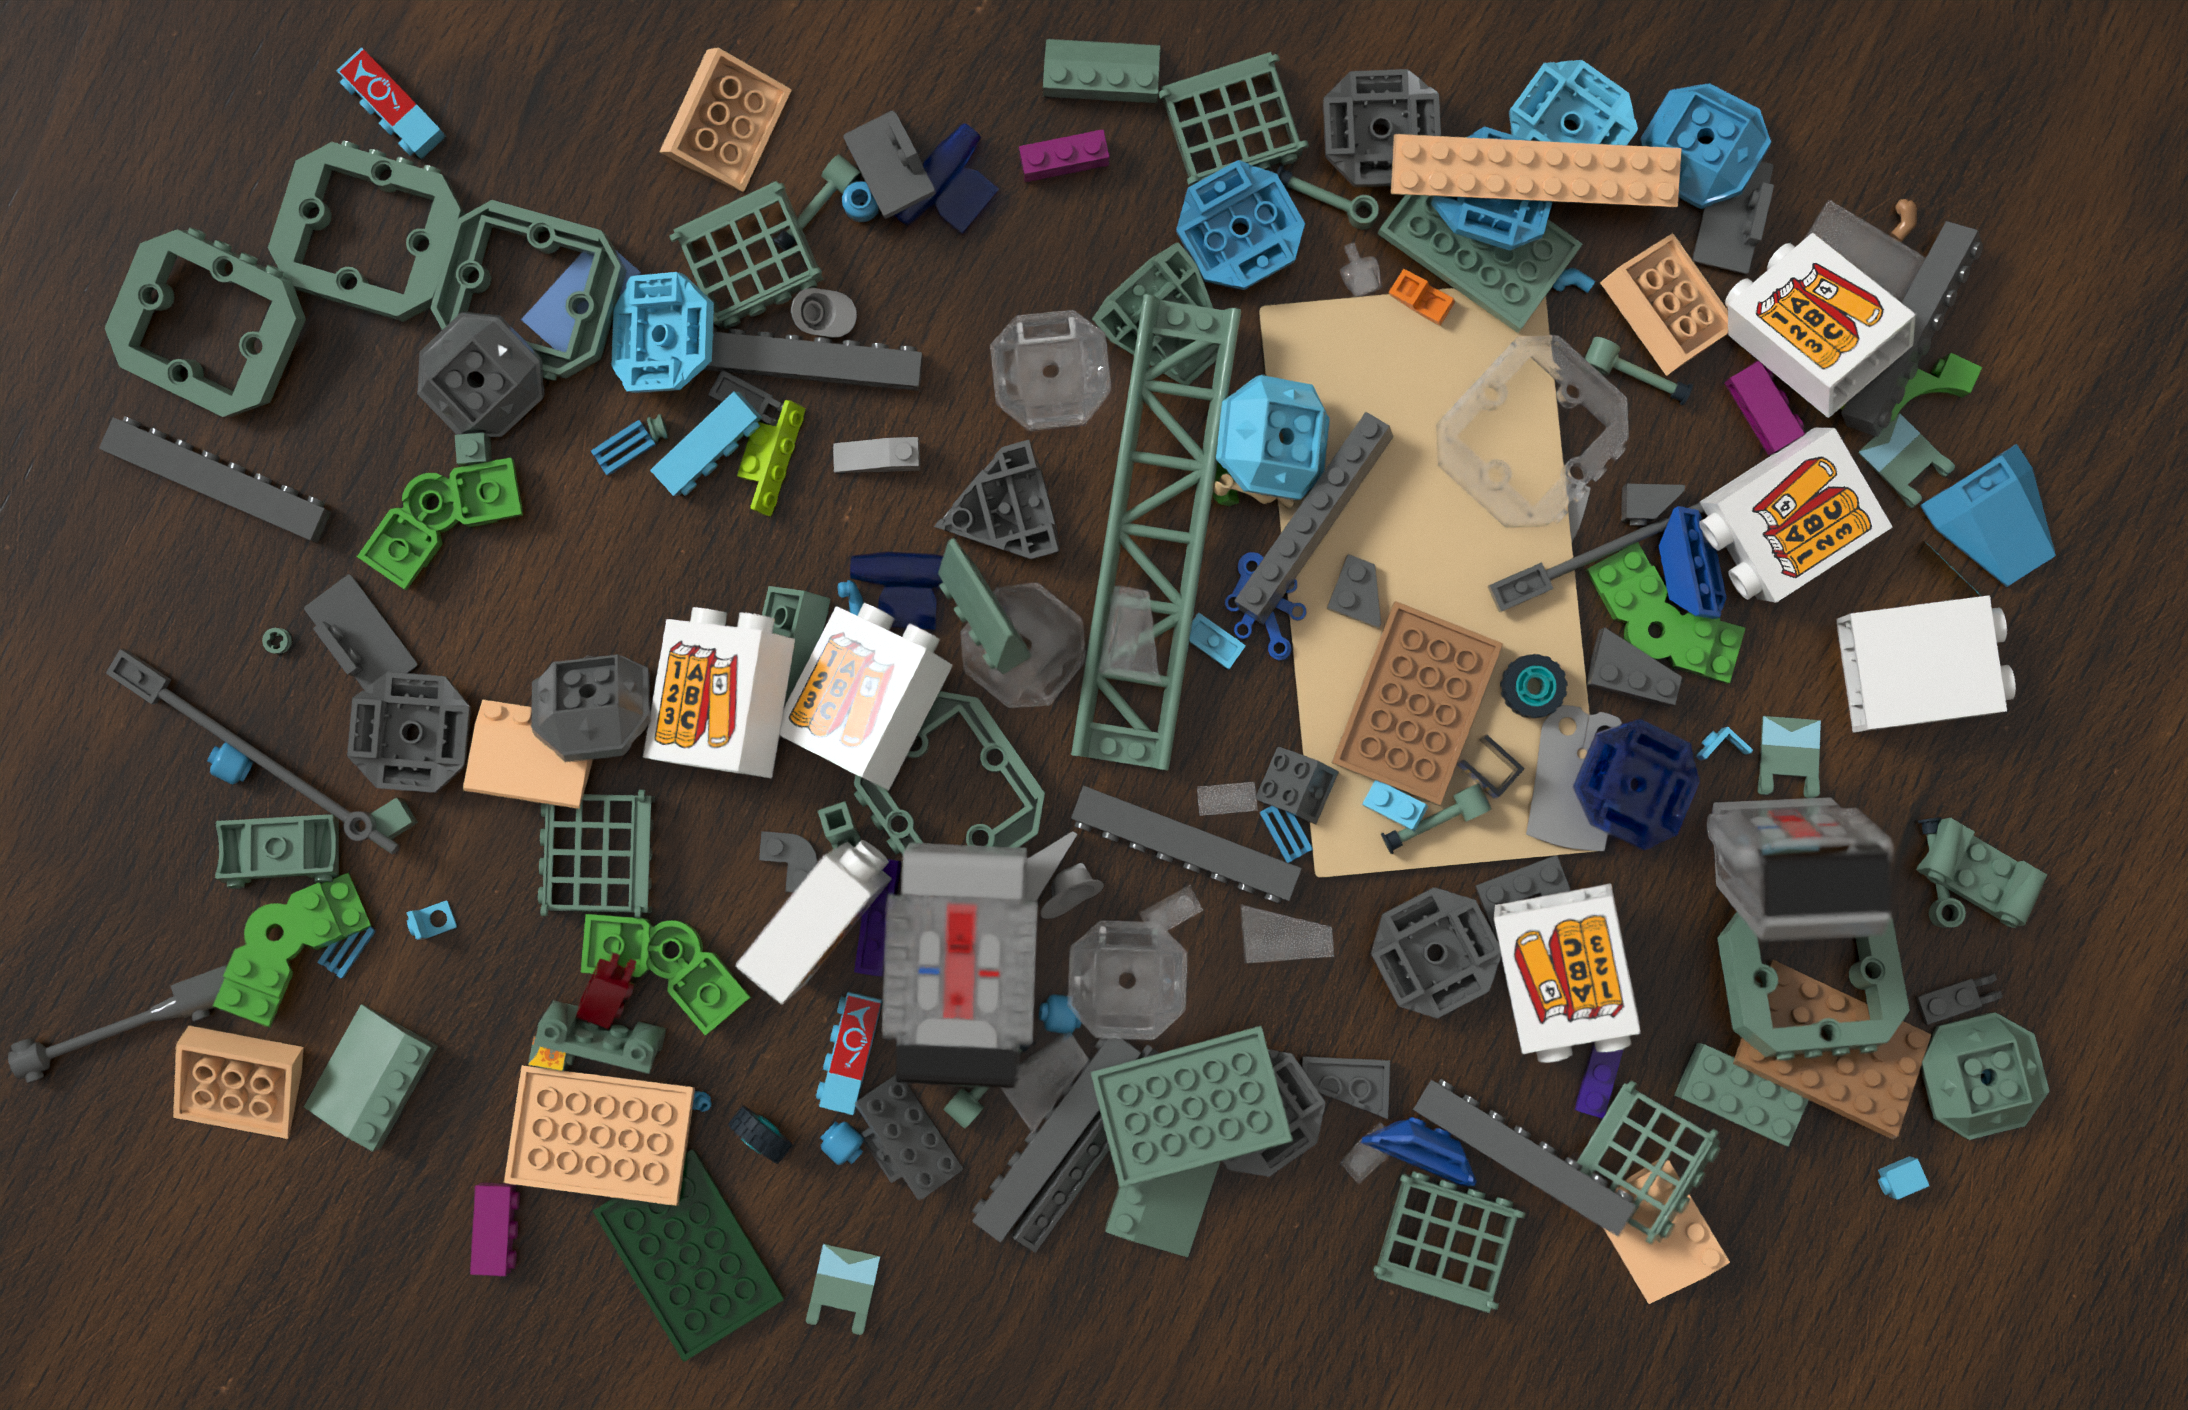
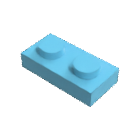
(1215, 641)
(1395, 805)

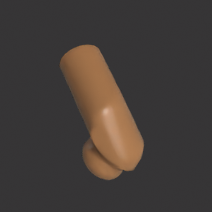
(1908, 219)

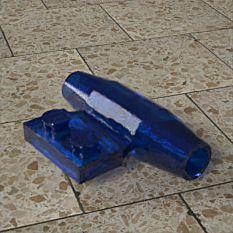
(959, 190)
(907, 584)

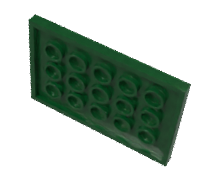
(691, 1261)

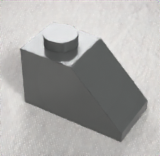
(1647, 501)

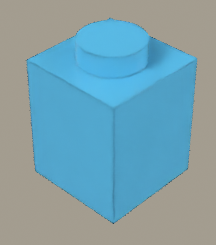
(1902, 1178)

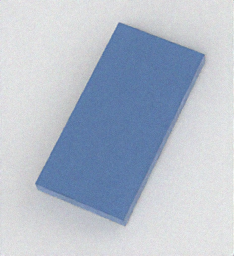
(549, 314)

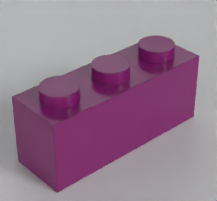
(1064, 155)
(1765, 407)
(494, 1229)

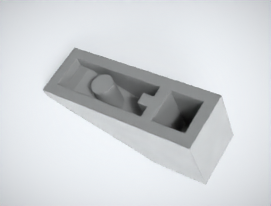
(877, 455)
(1043, 865)

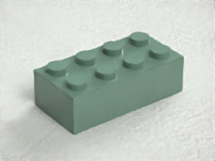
(1740, 1095)

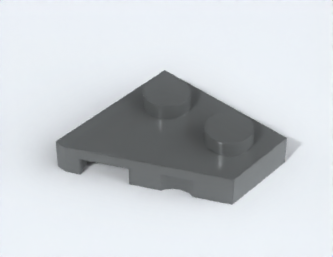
(1357, 592)

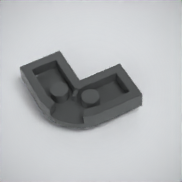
(790, 849)

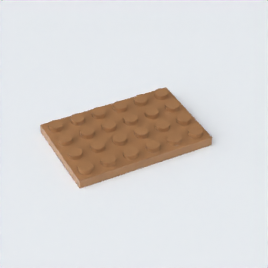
(1417, 703)
(1861, 1087)

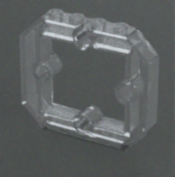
(1567, 369)

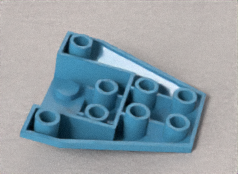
(1996, 517)

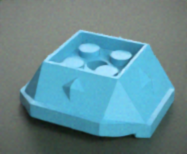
(1577, 94)
(661, 332)
(1251, 441)

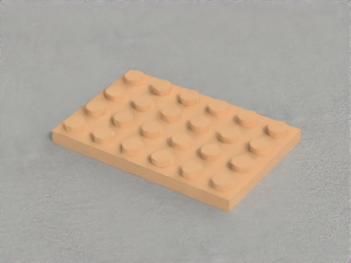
(599, 1135)

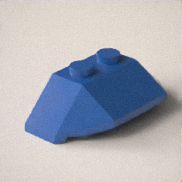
(1691, 565)
(1425, 1149)

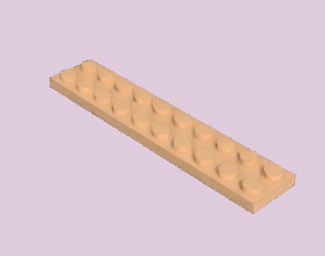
(1535, 170)

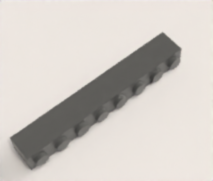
(1929, 299)
(816, 360)
(214, 479)
(1314, 518)
(1185, 843)
(1048, 1144)
(1526, 1158)

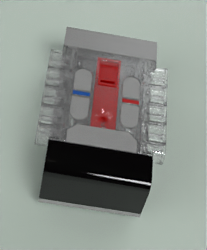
(1802, 867)
(960, 965)

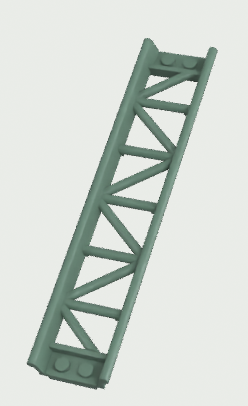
(1204, 328)

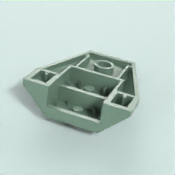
(1170, 278)

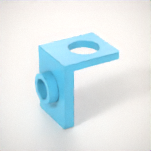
(1714, 739)
(420, 923)

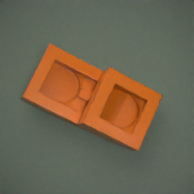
(1421, 297)

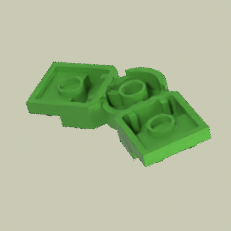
(412, 534)
(1637, 597)
(261, 970)
(695, 978)

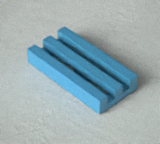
(617, 438)
(1297, 852)
(332, 966)

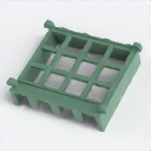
(1219, 80)
(729, 215)
(639, 855)
(1693, 1176)
(1436, 1284)

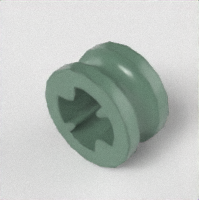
(657, 428)
(284, 645)

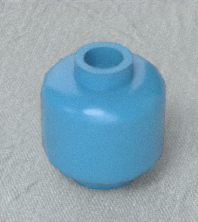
(855, 195)
(229, 764)
(1057, 1015)
(842, 1143)

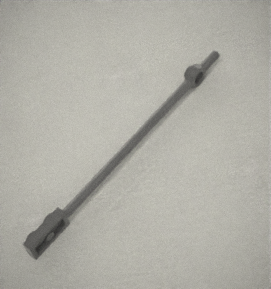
(1537, 580)
(152, 687)

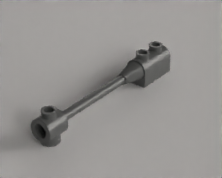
(190, 999)

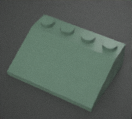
(981, 610)
(370, 1078)
(1163, 1210)

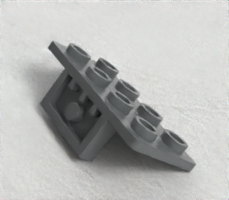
(889, 164)
(1735, 225)
(358, 633)
(906, 1139)

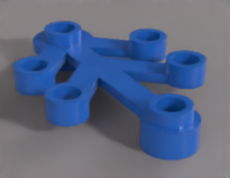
(1271, 623)

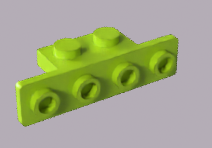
(769, 455)

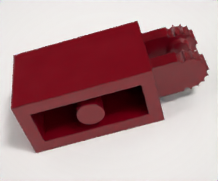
(606, 991)

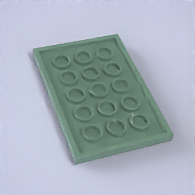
(1494, 278)
(1191, 1107)

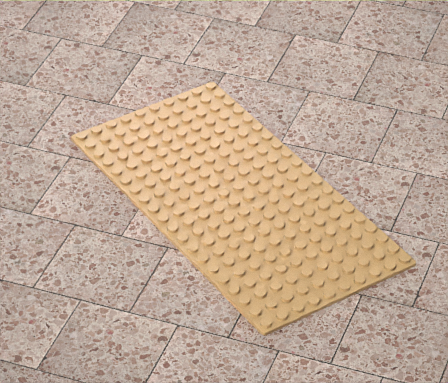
(1428, 552)

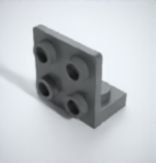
(1297, 784)

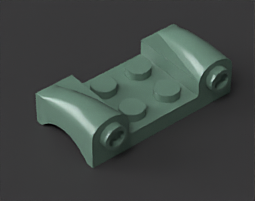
(278, 849)
(1982, 874)
(616, 1046)

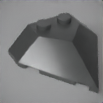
(1007, 506)

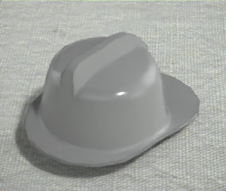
(823, 312)
(1069, 890)

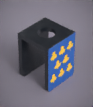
(1501, 754)

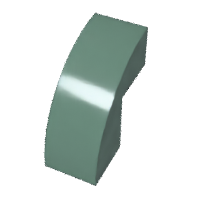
(839, 825)

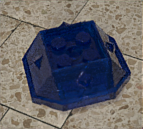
(1664, 778)

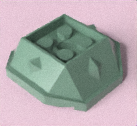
(1954, 1069)

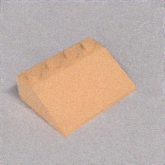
(725, 119)
(1668, 303)
(516, 764)
(236, 1081)
(1675, 1262)

